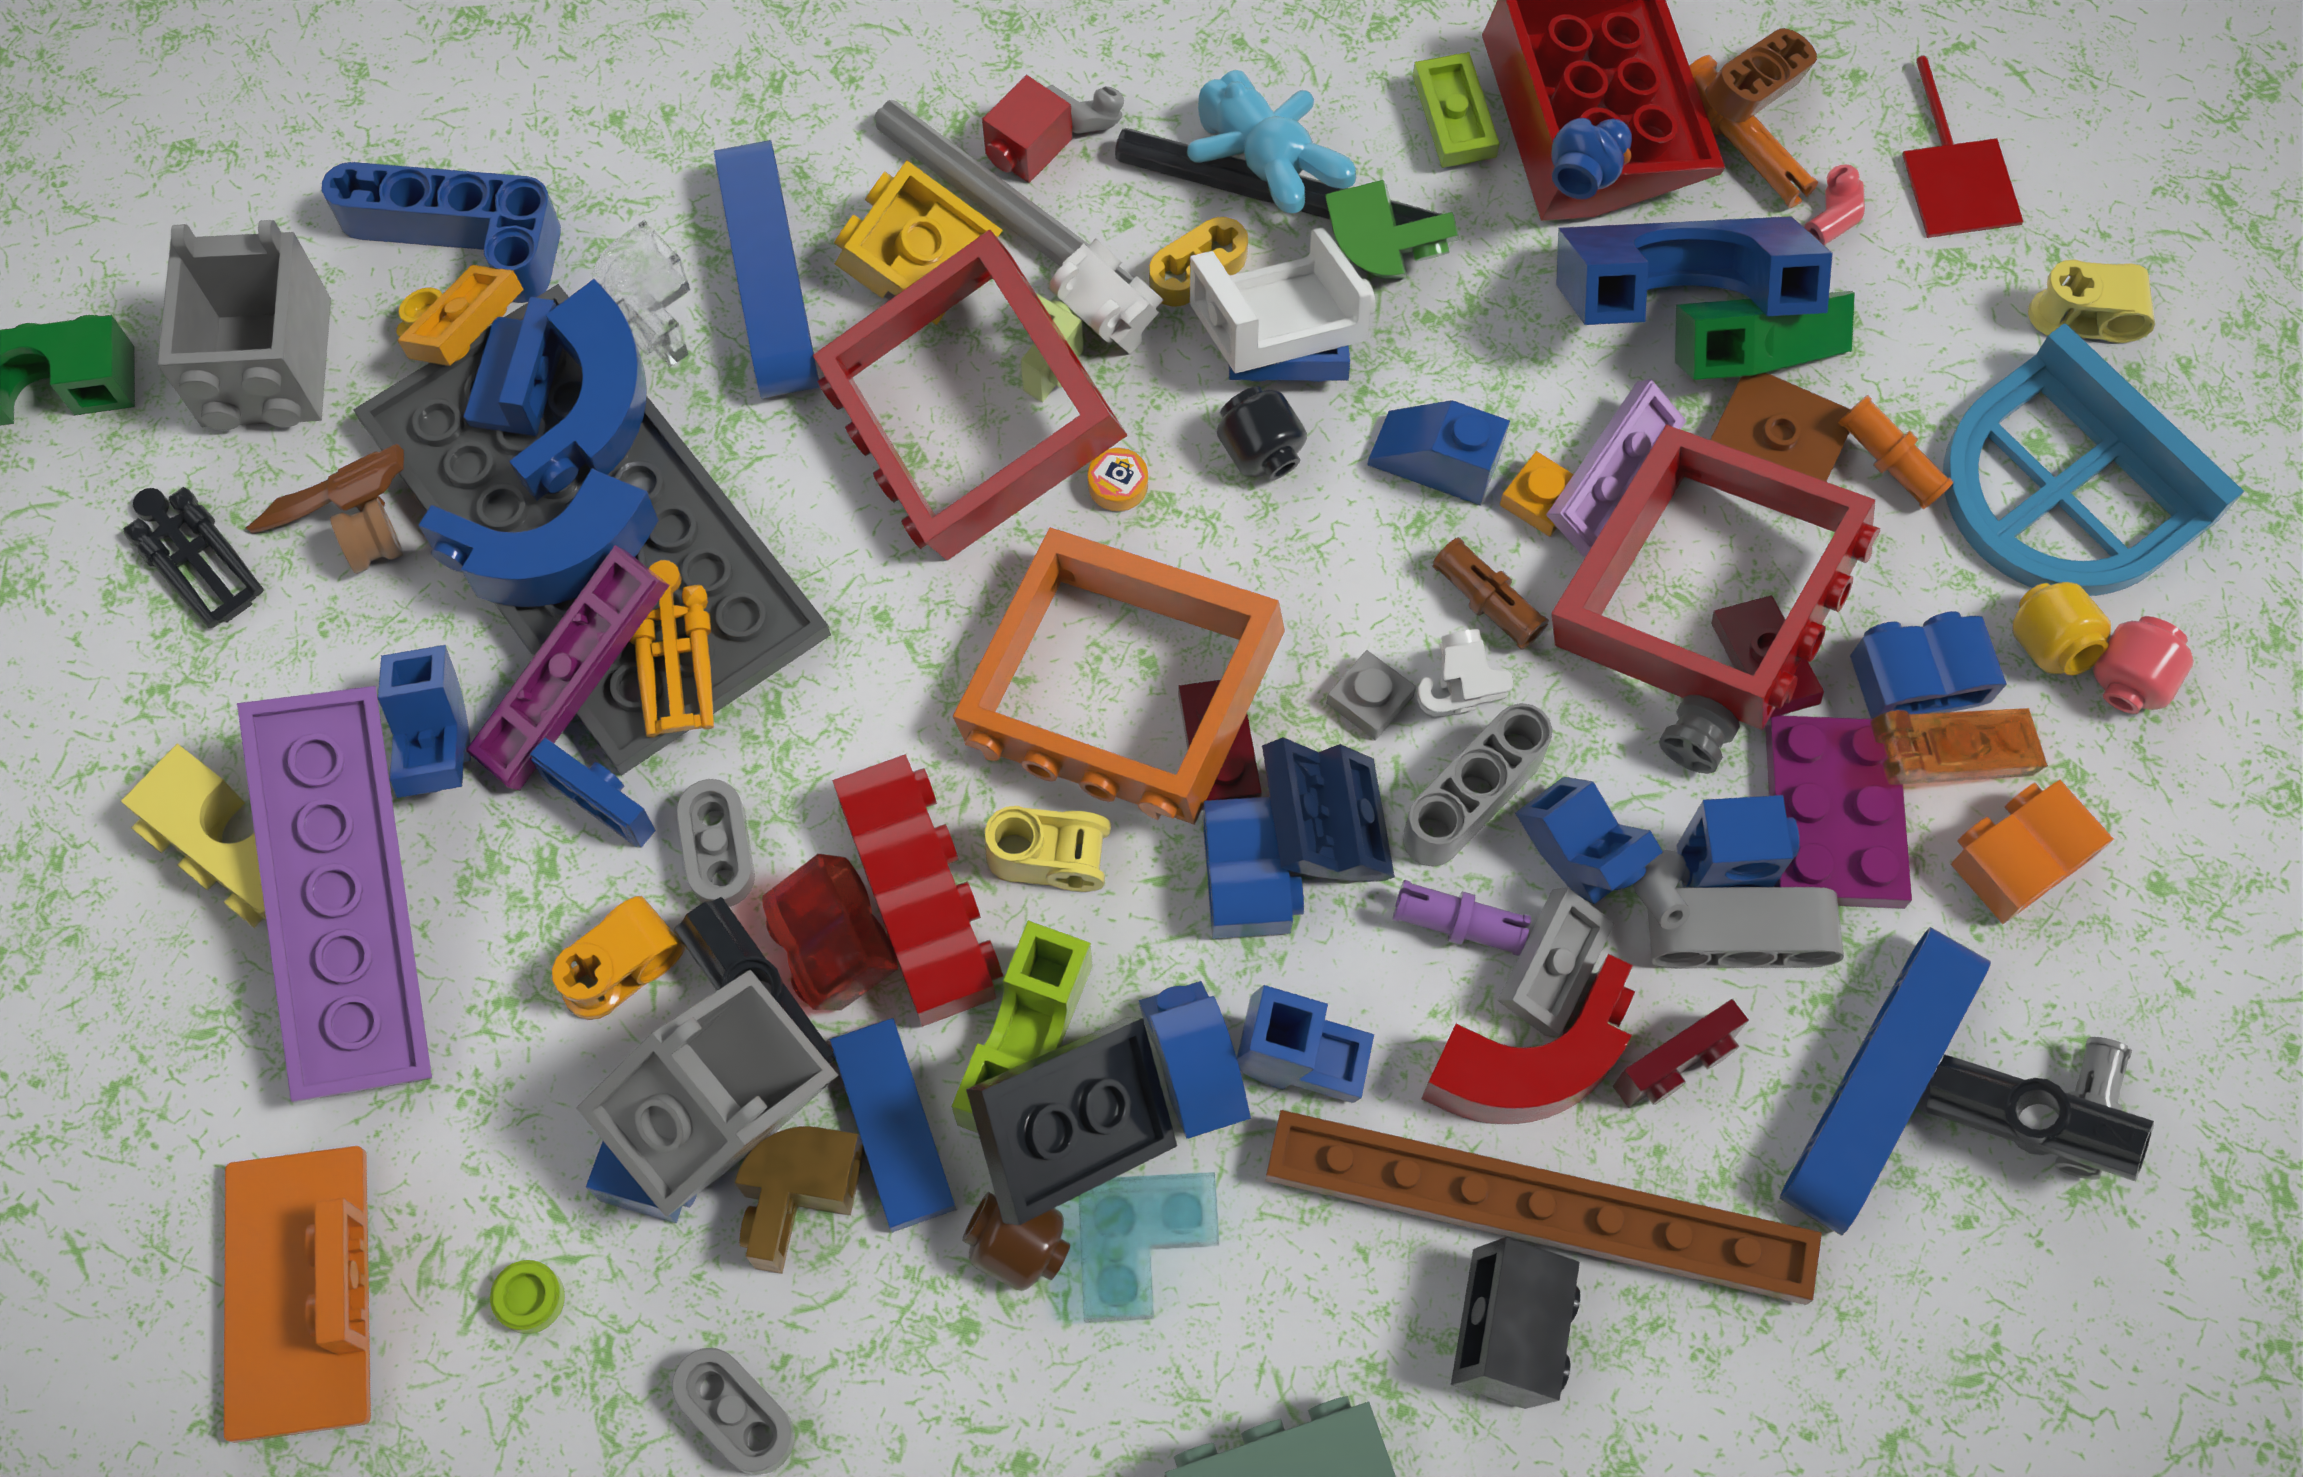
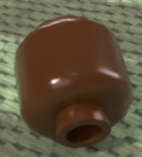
(1015, 1252)

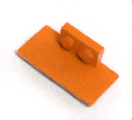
(296, 1295)

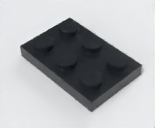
(1071, 1119)

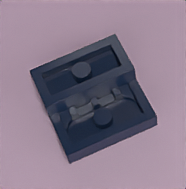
(1327, 812)

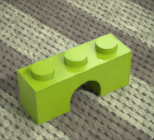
(1035, 1008)

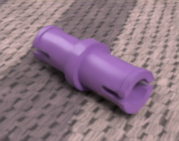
(1462, 918)

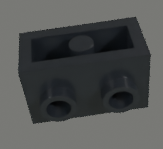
(1516, 1324)

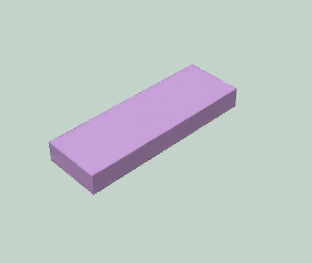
(1612, 464)

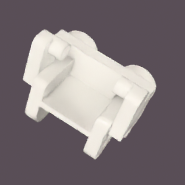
(1103, 298)
(1465, 676)

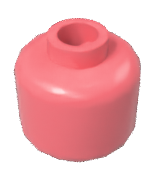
(2143, 665)

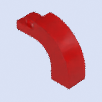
(1533, 1083)

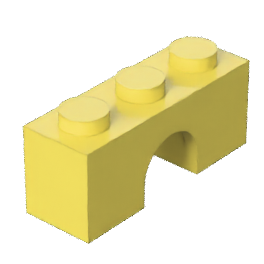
(188, 808)

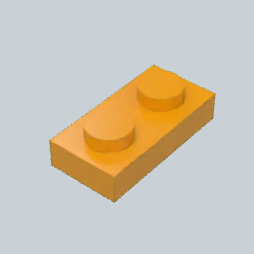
(460, 315)

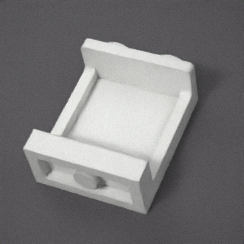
(1282, 307)

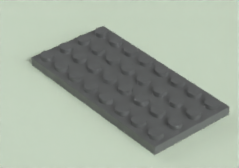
(752, 604)

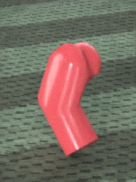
(1843, 204)

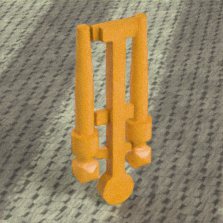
(697, 628)

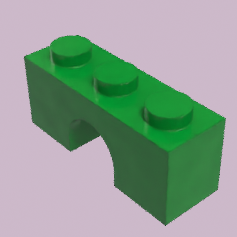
(84, 358)

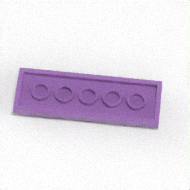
(333, 893)

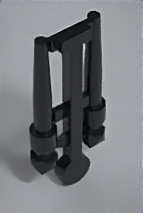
(153, 506)

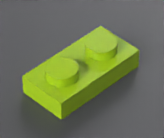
(1455, 109)

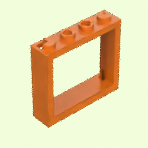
(1151, 586)

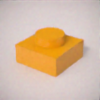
(1536, 491)

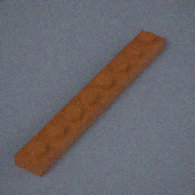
(1545, 1207)

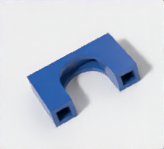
(1768, 259)

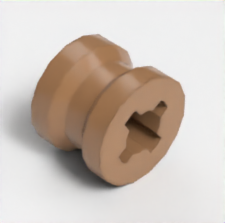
(366, 536)

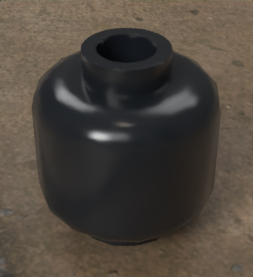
(1261, 433)

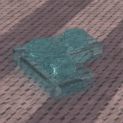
(1127, 1221)

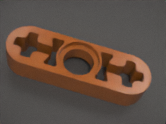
(1761, 75)

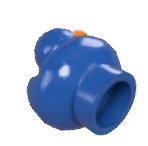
(1589, 156)

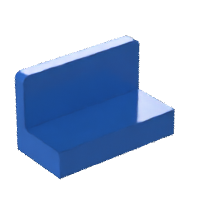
(515, 372)

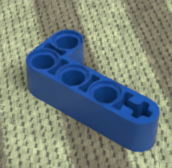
(451, 208)

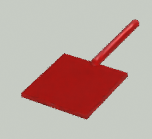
(1962, 183)

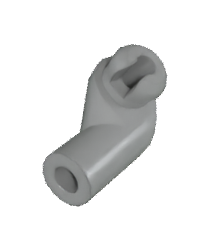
(1097, 114)
(1658, 889)

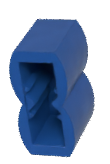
(1929, 667)
(1245, 872)

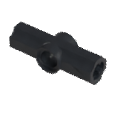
(727, 951)
(2082, 1132)

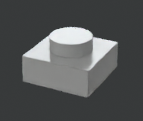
(1371, 694)

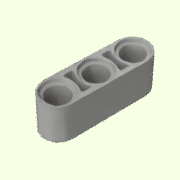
(1493, 761)
(1751, 929)

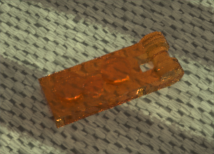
(1958, 745)

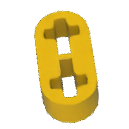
(1177, 255)

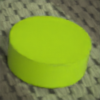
(527, 1296)

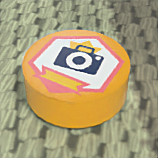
(1118, 479)

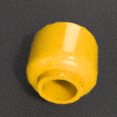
(2061, 628)

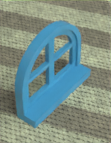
(2125, 432)

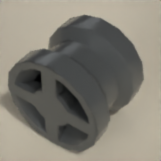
(1699, 734)

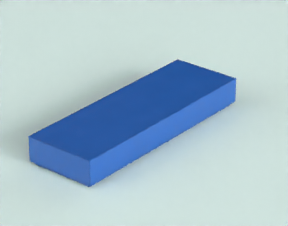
(892, 1125)

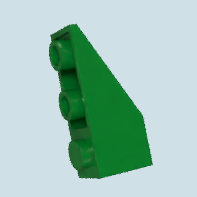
(1740, 340)

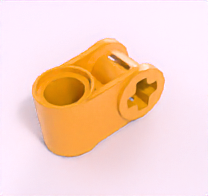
(621, 953)

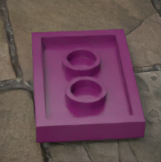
(1843, 810)

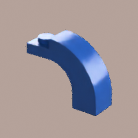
(610, 399)
(548, 561)

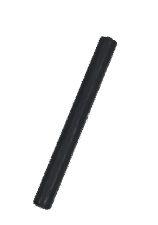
(1230, 174)

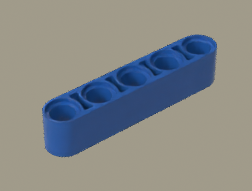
(766, 269)
(1885, 1081)

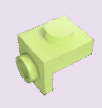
(1036, 374)

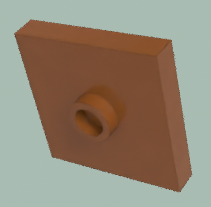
(1783, 425)

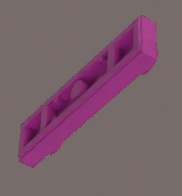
(567, 666)

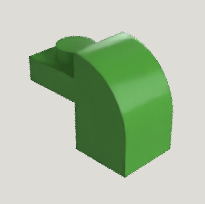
(1373, 242)

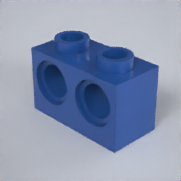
(1739, 842)

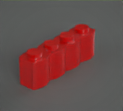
(915, 889)

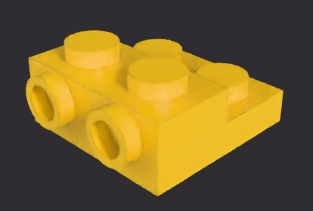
(907, 232)

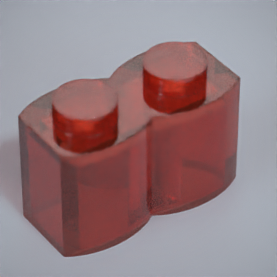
(828, 933)

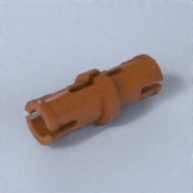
(1490, 593)

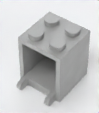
(244, 328)
(706, 1091)

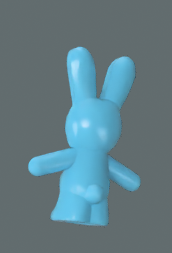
(1272, 141)

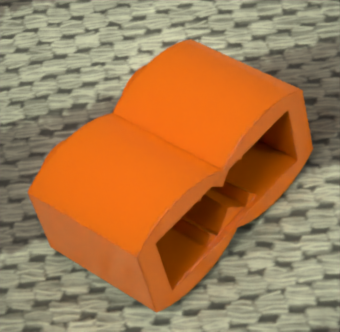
(2030, 849)

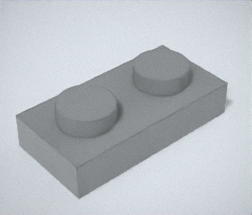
(1556, 962)

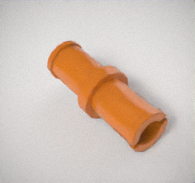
(1895, 452)

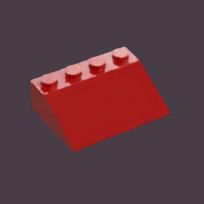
(1600, 65)

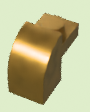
(790, 1171)

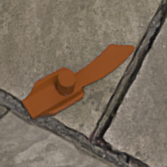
(347, 489)

